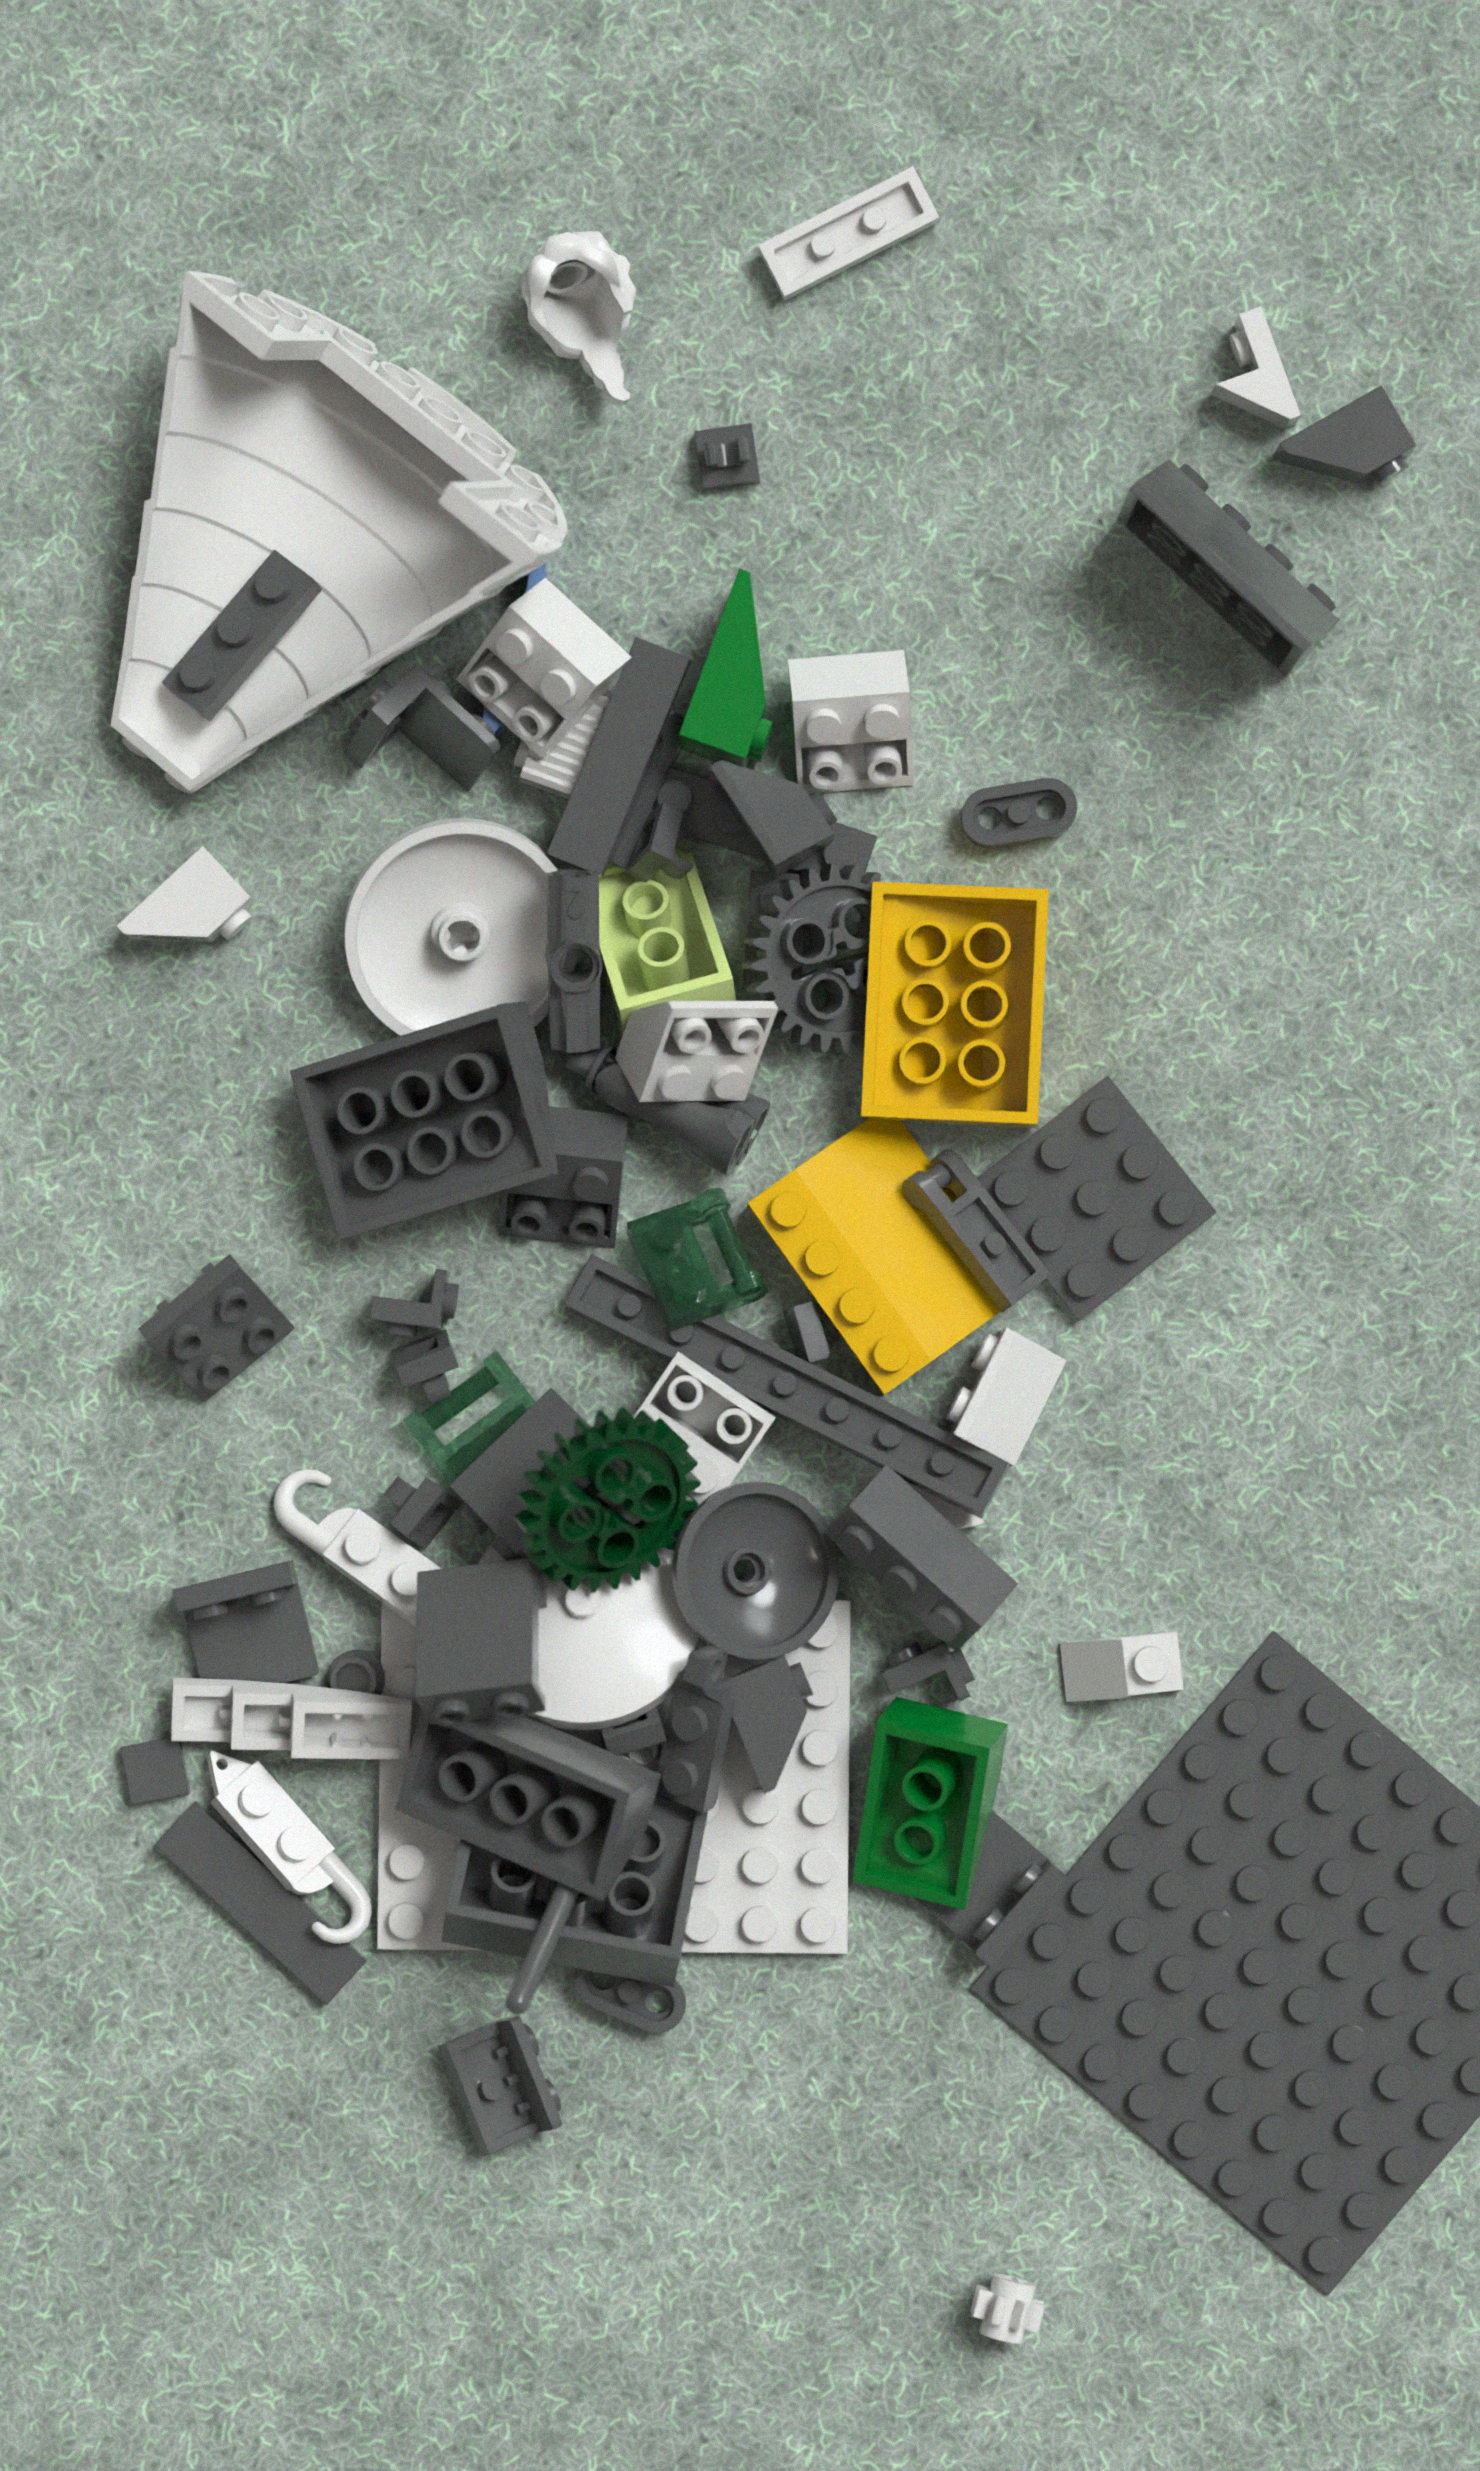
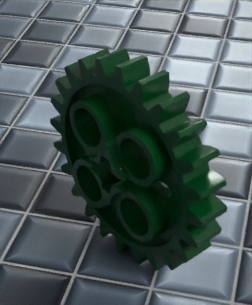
(631, 1464)

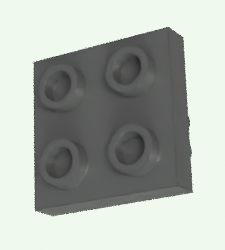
(216, 1327)

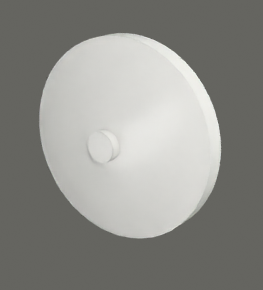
(451, 925)
(609, 1650)

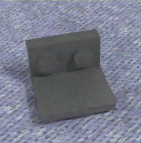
(249, 1626)
(1007, 1893)

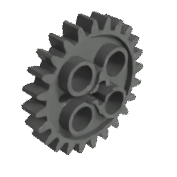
(820, 909)

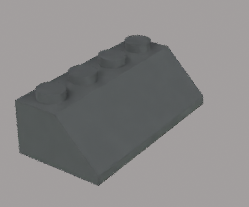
(531, 1797)

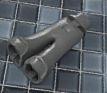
(709, 1129)

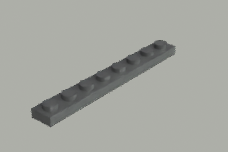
(794, 1390)

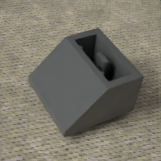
(585, 1195)

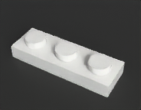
(848, 233)

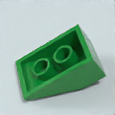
(729, 699)
(928, 1801)

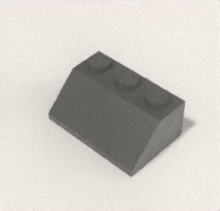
(920, 1558)

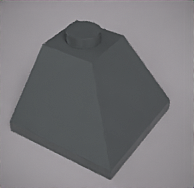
(774, 815)

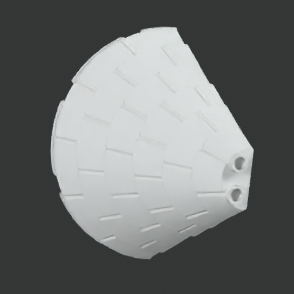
(344, 467)

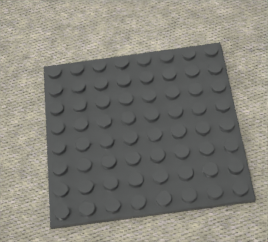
(1274, 1963)

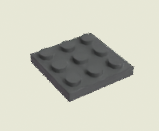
(1096, 1197)

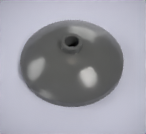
(787, 1576)

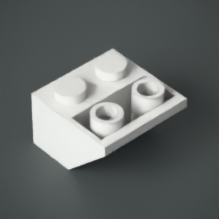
(543, 667)
(851, 721)
(694, 1049)
(1006, 1395)
(710, 1418)

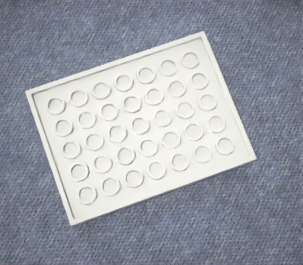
(767, 1861)

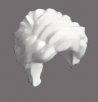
(582, 304)

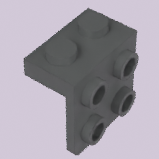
(431, 719)

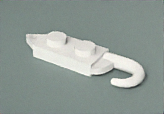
(356, 1547)
(286, 1840)

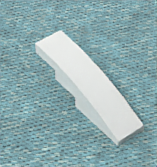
(292, 1718)

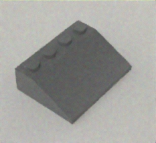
(1227, 566)
(429, 1118)
(626, 1935)

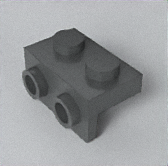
(501, 2084)

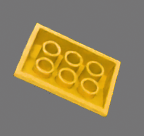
(955, 1004)
(871, 1254)

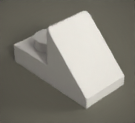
(1266, 387)
(1121, 1666)

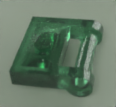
(679, 1267)
(469, 1445)

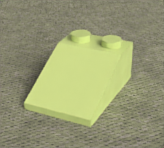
(659, 941)

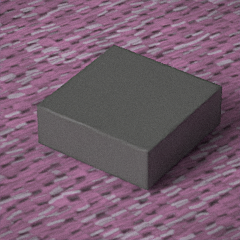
(806, 1332)
(155, 1770)

